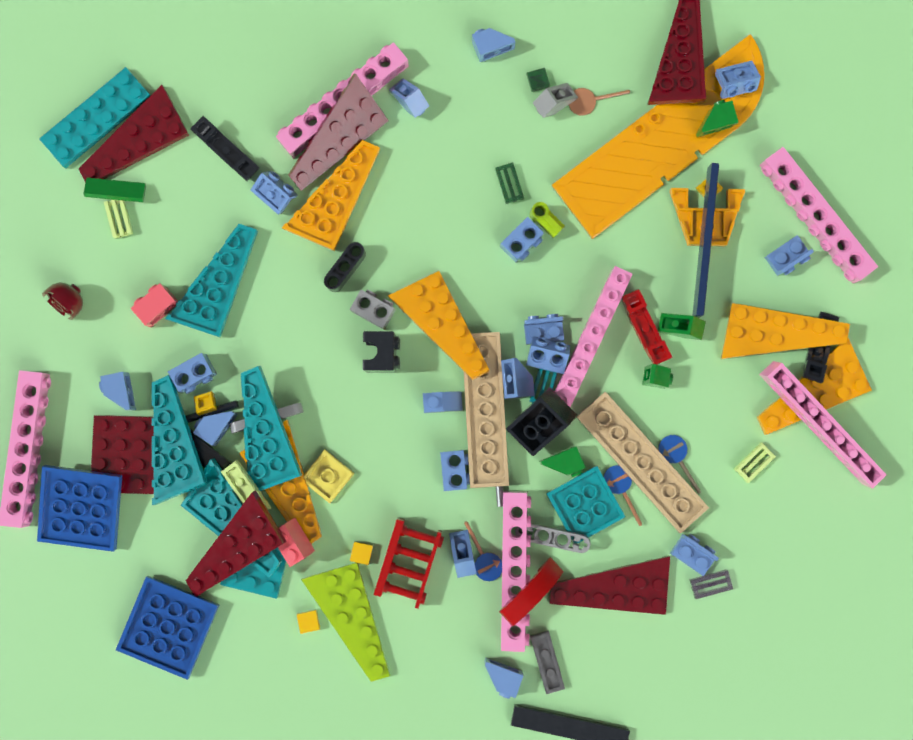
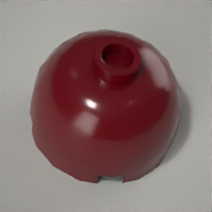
(64, 299)

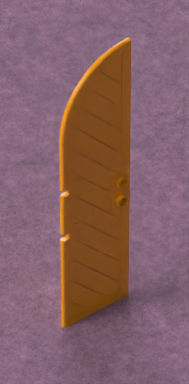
(652, 147)

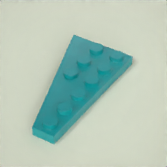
(214, 290)
(266, 441)
(173, 449)
(216, 506)

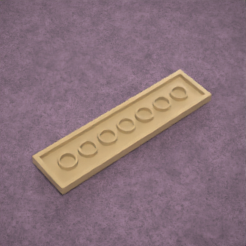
(487, 418)
(642, 462)

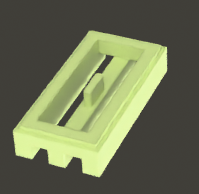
(115, 234)
(748, 479)

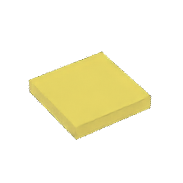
(327, 476)

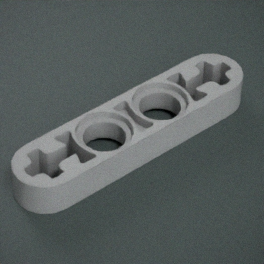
(284, 412)
(552, 540)

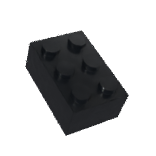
(541, 421)

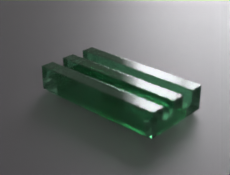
(513, 198)

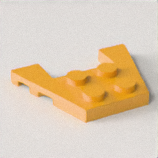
(691, 218)

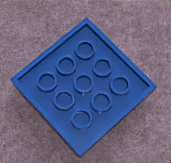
(79, 508)
(167, 627)

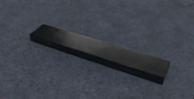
(565, 725)

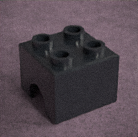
(386, 358)

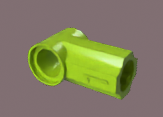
(548, 221)

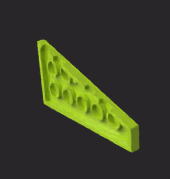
(348, 609)

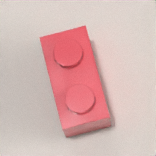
(154, 305)
(297, 544)

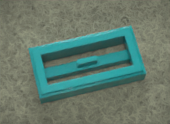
(544, 382)

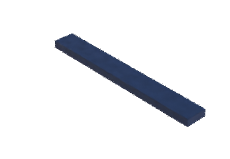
(705, 240)

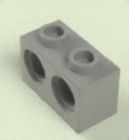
(370, 313)

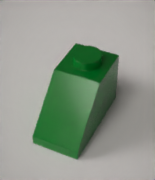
(718, 118)
(682, 326)
(657, 376)
(565, 462)

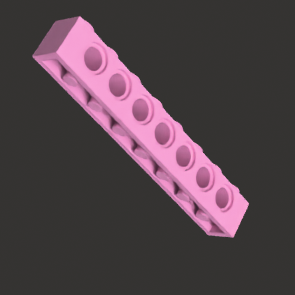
(384, 75)
(828, 218)
(592, 334)
(822, 424)
(16, 455)
(511, 499)

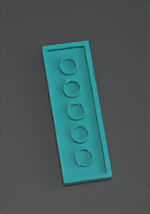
(95, 118)

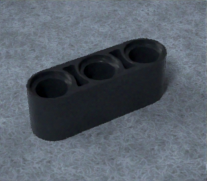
(346, 257)

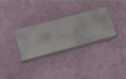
(547, 662)

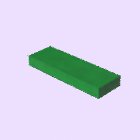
(114, 190)

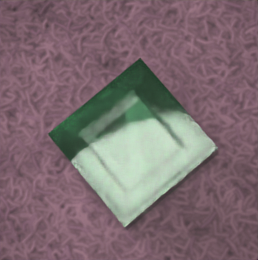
(538, 79)

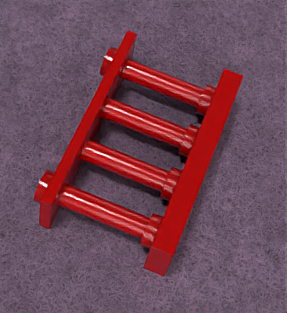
(389, 567)

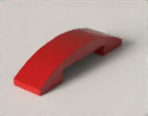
(645, 327)
(532, 592)

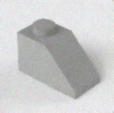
(554, 99)

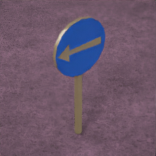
(674, 451)

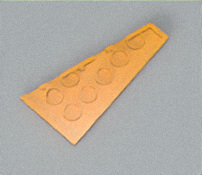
(331, 205)
(437, 315)
(770, 331)
(842, 382)
(294, 498)

